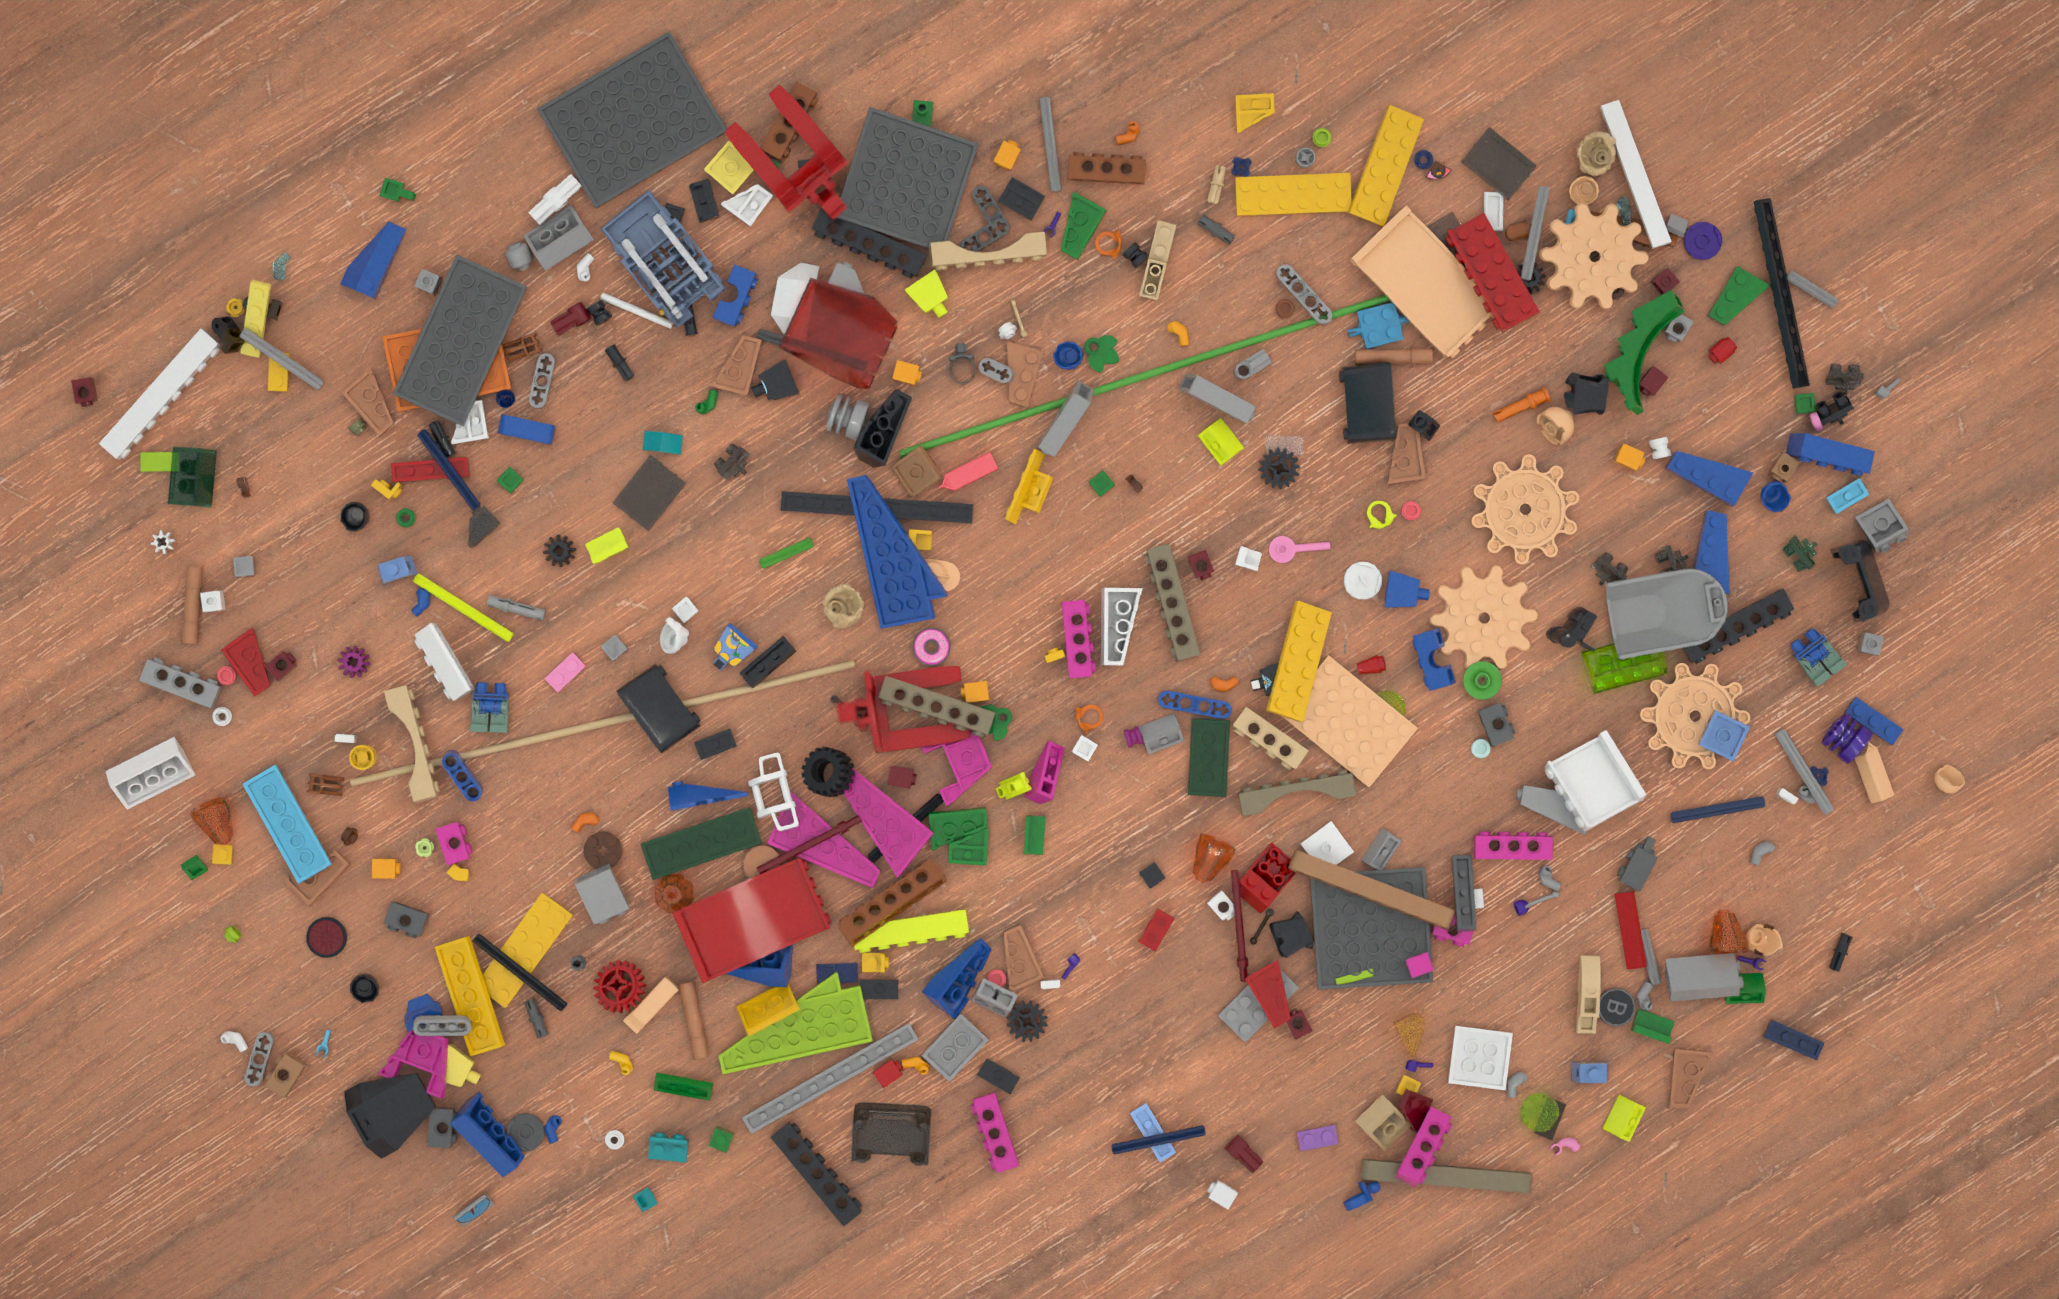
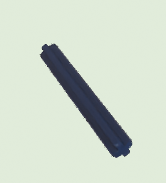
(448, 469)
(1717, 809)
(1159, 1139)

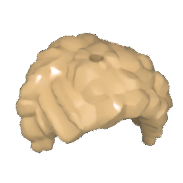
(1592, 151)
(843, 606)

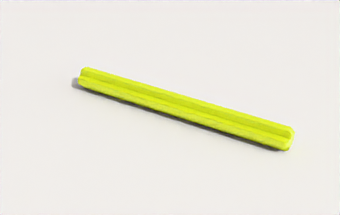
(463, 607)

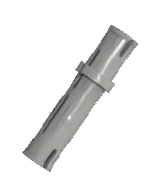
(508, 605)

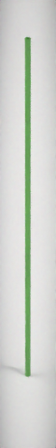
(1148, 374)

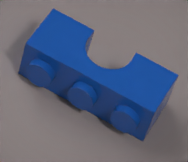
(730, 312)
(1435, 675)

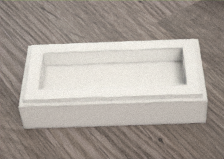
(1494, 209)

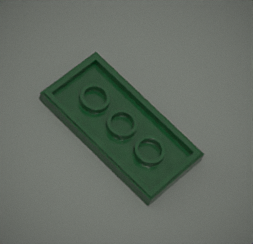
(1208, 757)

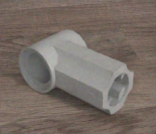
(1253, 365)

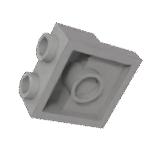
(1883, 526)

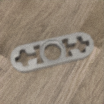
(547, 387)
(260, 1074)

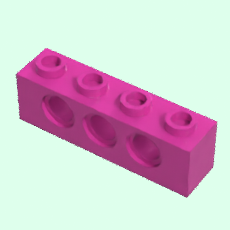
(1075, 669)
(1543, 851)
(1434, 1119)
(1009, 1159)

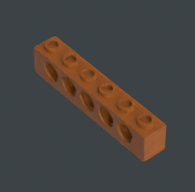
(855, 934)

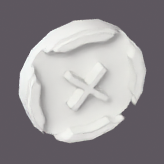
(1362, 580)

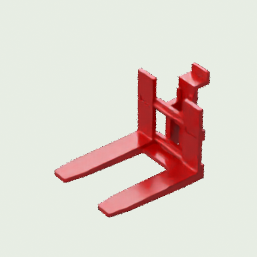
(807, 178)
(877, 717)

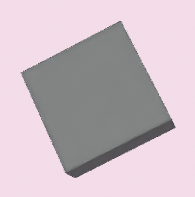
(1676, 225)

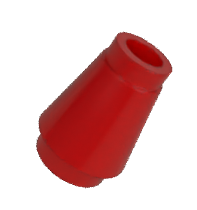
(1372, 665)

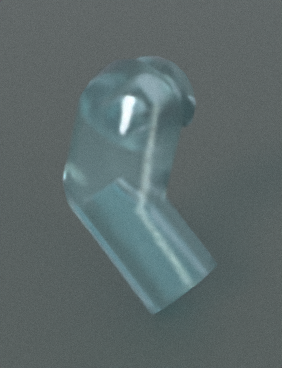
(1625, 210)
(279, 266)

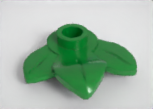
(1104, 354)
(999, 727)

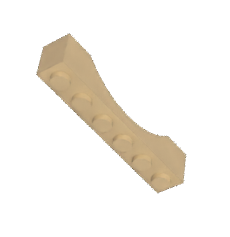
(948, 254)
(422, 781)

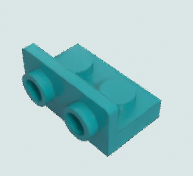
(668, 1148)

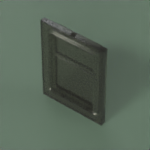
(1498, 163)
(649, 493)

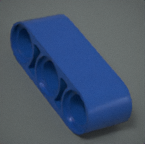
(526, 429)
(461, 766)

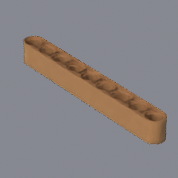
(1371, 890)

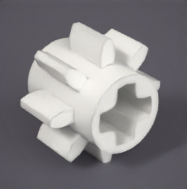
(157, 543)

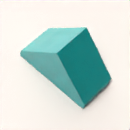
(662, 442)

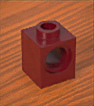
(1665, 281)
(1652, 381)
(78, 385)
(1201, 556)
(273, 667)
(901, 777)
(1304, 1029)

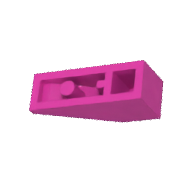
(1045, 774)

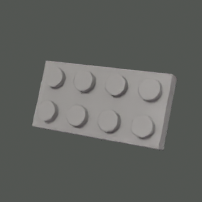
(1245, 1013)

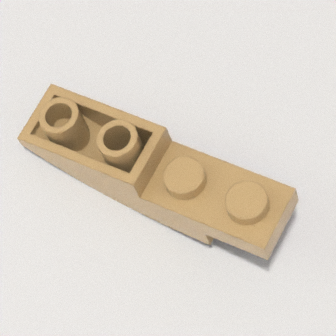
(1157, 259)
(1589, 994)

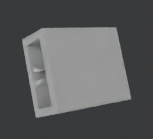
(602, 894)

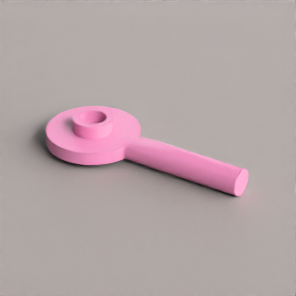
(1283, 548)

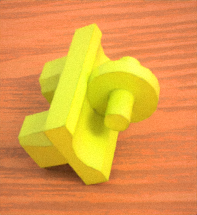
(1013, 786)

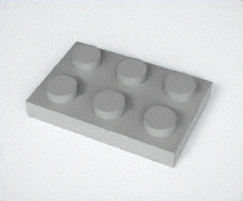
(955, 1047)

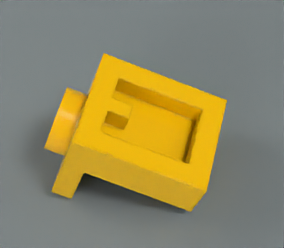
(383, 488)
(874, 962)

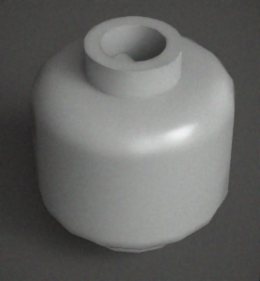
(518, 256)

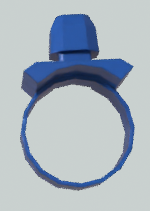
(1364, 1197)

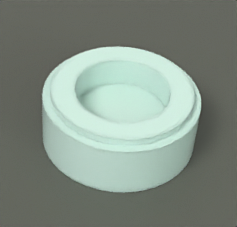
(1480, 748)

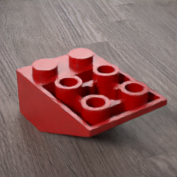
(1265, 878)

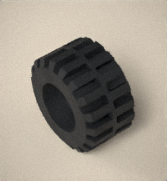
(841, 772)

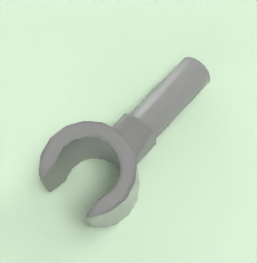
(1883, 392)

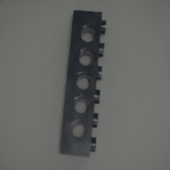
(909, 270)
(1783, 608)
(843, 1214)

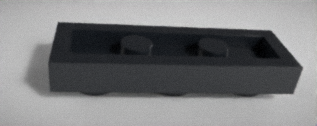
(768, 662)

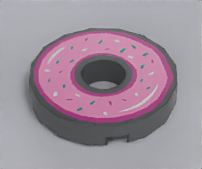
(939, 638)

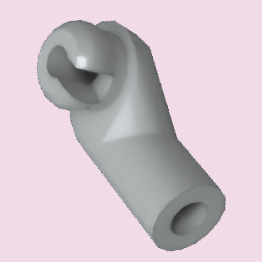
(1806, 795)
(1546, 878)

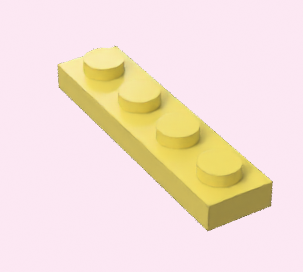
(256, 314)

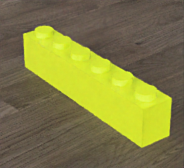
(917, 929)

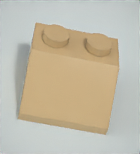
(1383, 1122)

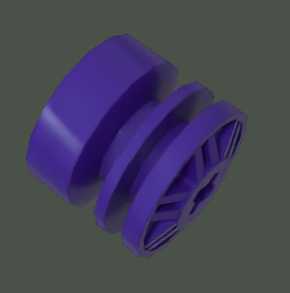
(1849, 740)

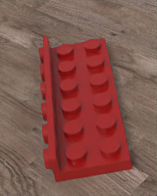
(1492, 273)

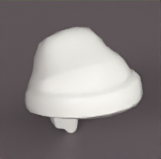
(673, 636)

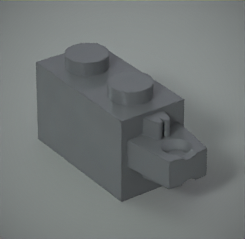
(1638, 865)

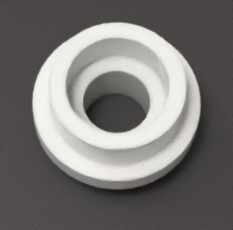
(1007, 331)
(217, 712)
(619, 1135)

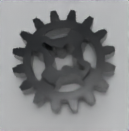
(1276, 476)
(1020, 1031)

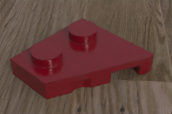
(1414, 1108)

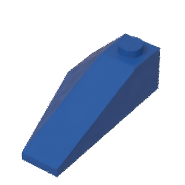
(692, 795)

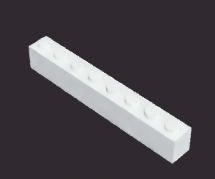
(160, 394)

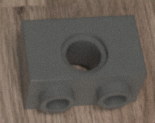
(1488, 715)
(397, 911)
(435, 1136)

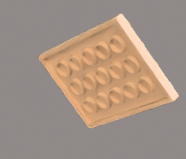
(1353, 722)

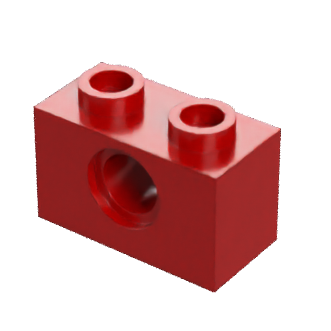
(1156, 929)

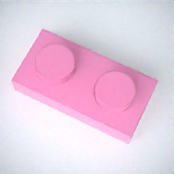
(565, 672)

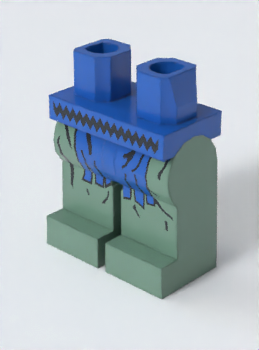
(1813, 653)
(486, 703)

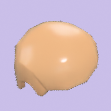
(1584, 190)
(1949, 779)

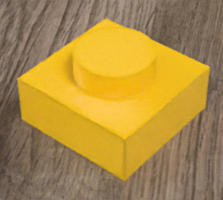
(1054, 654)
(222, 854)
(1408, 1083)

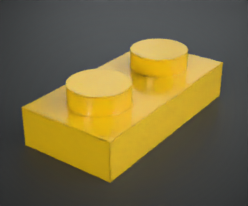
(278, 376)

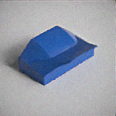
(421, 1006)

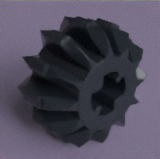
(1533, 284)
(563, 545)

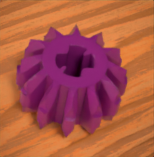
(351, 668)

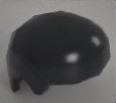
(354, 516)
(364, 988)

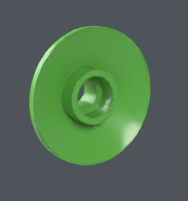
(1489, 687)

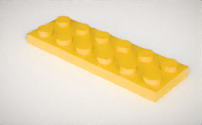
(1386, 165)
(1293, 194)
(1299, 661)
(526, 947)
(470, 994)

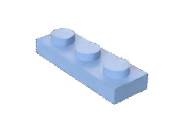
(1149, 1126)

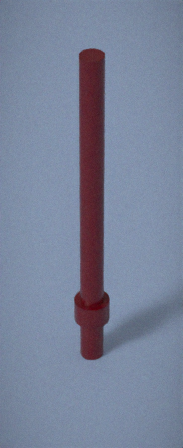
(841, 827)
(1242, 960)

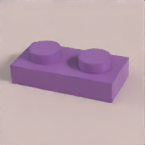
(1317, 1137)

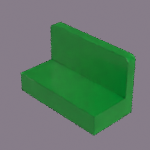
(1034, 835)
(1752, 991)
(1653, 1026)

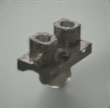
(1844, 380)
(734, 464)
(1667, 555)
(1606, 571)

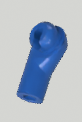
(423, 601)
(551, 1127)

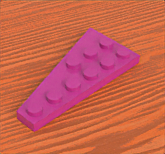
(889, 825)
(833, 854)

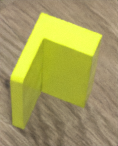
(1220, 441)
(607, 546)
(1624, 1118)

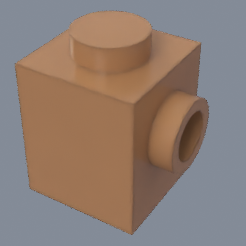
(1783, 467)

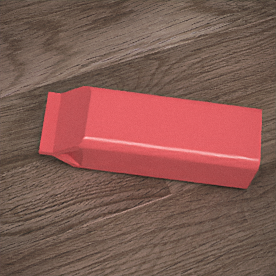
(969, 472)

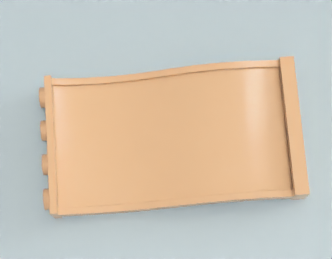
(1423, 282)

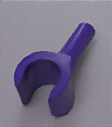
(1052, 226)
(1074, 961)
(1754, 962)
(1412, 1065)

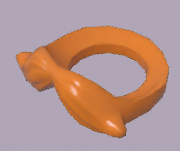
(1115, 236)
(1085, 726)

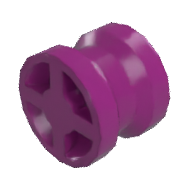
(1133, 736)

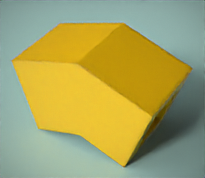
(458, 873)

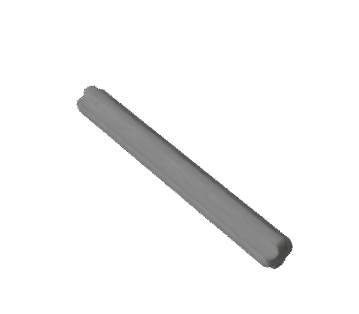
(1050, 144)
(1534, 234)
(281, 358)
(1804, 771)

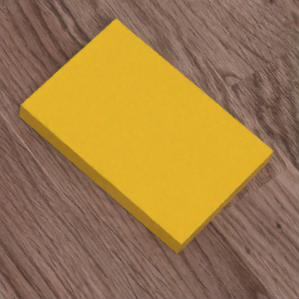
(767, 1008)

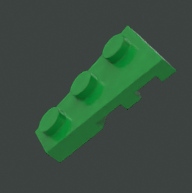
(1081, 224)
(1736, 295)
(955, 824)

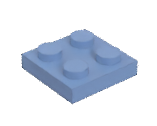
(1724, 735)

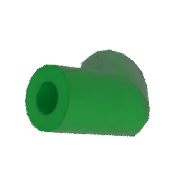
(709, 404)

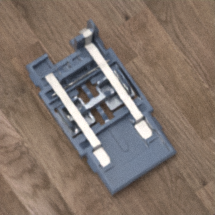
(639, 233)

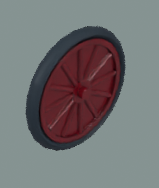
(326, 937)

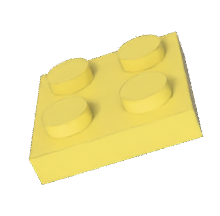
(729, 168)

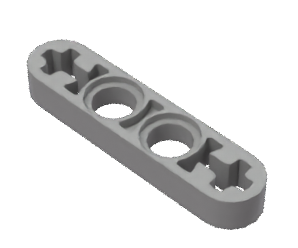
(1302, 296)

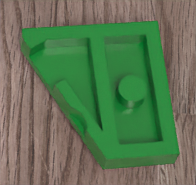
(970, 849)

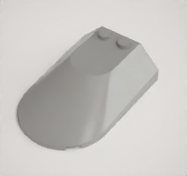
(1664, 611)

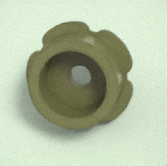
(357, 427)

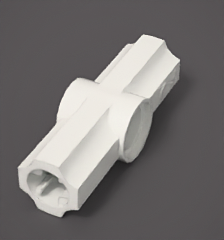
(555, 199)

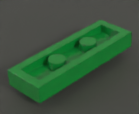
(683, 1086)

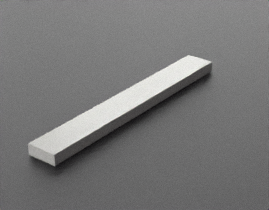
(1635, 174)

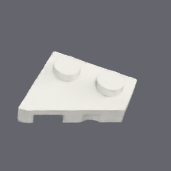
(748, 204)
(474, 428)

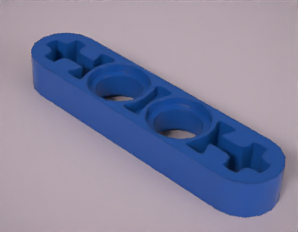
(1194, 707)

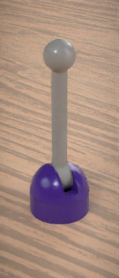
(1522, 906)

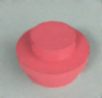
(1411, 510)
(226, 675)
(997, 977)

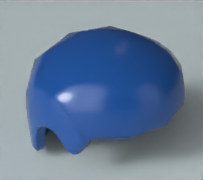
(1068, 355)
(1775, 496)

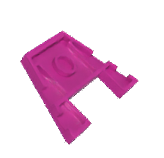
(968, 764)
(424, 1053)

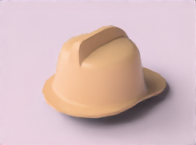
(945, 572)

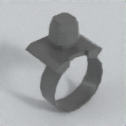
(960, 349)

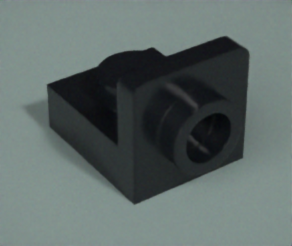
(1424, 425)

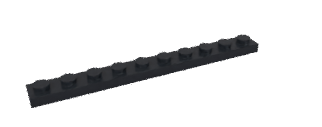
(1781, 293)
(901, 508)

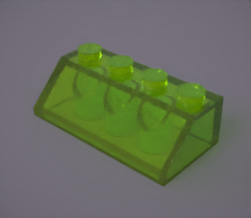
(1609, 672)

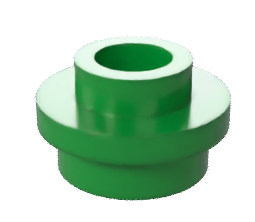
(399, 517)

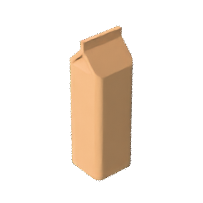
(1873, 774)
(651, 1004)

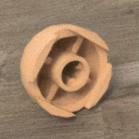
(1557, 424)

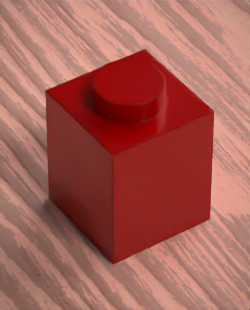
(888, 1072)

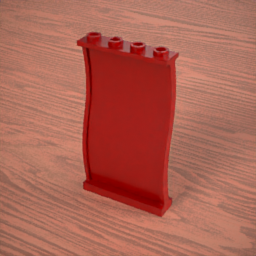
(752, 919)

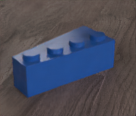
(1830, 453)
(1714, 478)
(1713, 548)
(487, 1135)

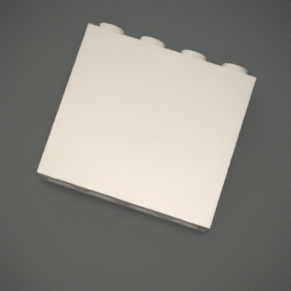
(1595, 781)

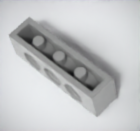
(151, 676)

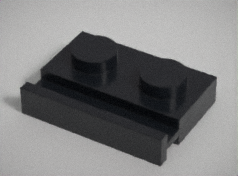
(1021, 198)

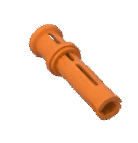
(1530, 401)

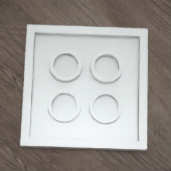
(1480, 1057)

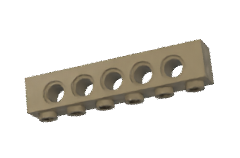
(1178, 651)
(891, 686)

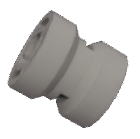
(1305, 158)

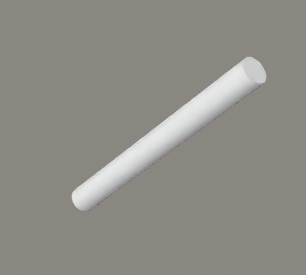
(636, 310)

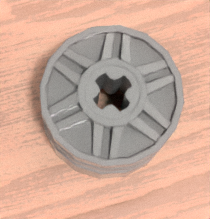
(847, 416)

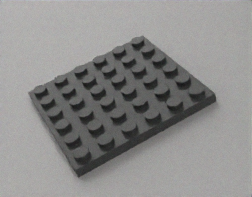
(906, 179)
(1364, 935)

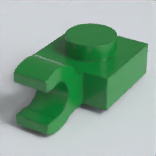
(394, 190)

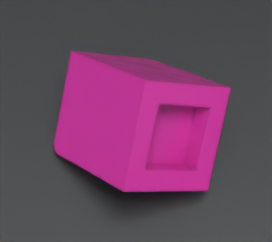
(1419, 965)

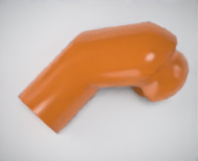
(1130, 135)
(1223, 686)
(585, 818)

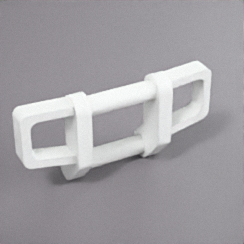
(789, 804)

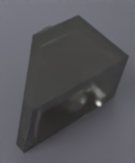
(481, 525)

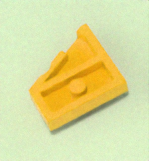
(1252, 109)

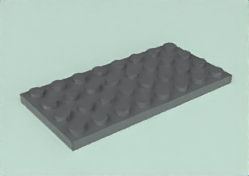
(460, 340)

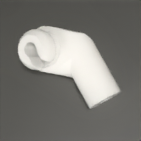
(583, 267)
(234, 1038)

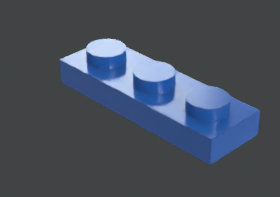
(1874, 721)

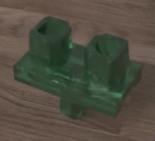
(1805, 560)

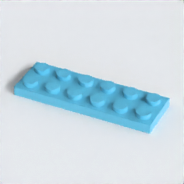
(287, 824)

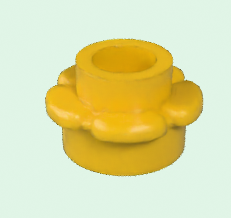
(230, 307)

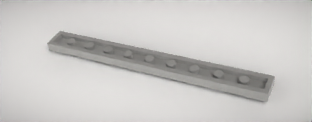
(830, 1078)

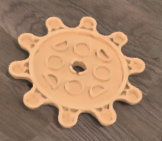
(1573, 249)
(1546, 509)
(1462, 617)
(1674, 708)

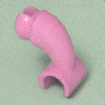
(1567, 1142)

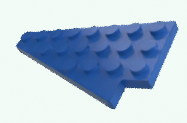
(896, 569)

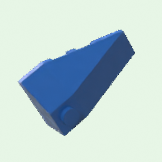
(373, 263)
(769, 970)
(952, 984)

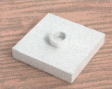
(1327, 844)

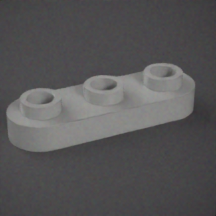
(450, 1028)

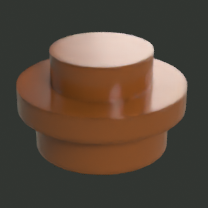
(1284, 308)

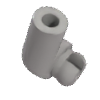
(1761, 849)
(1643, 997)
(1513, 1082)

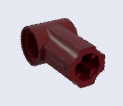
(575, 316)
(1240, 1150)

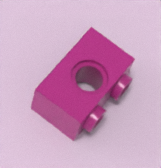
(451, 854)
(1459, 938)

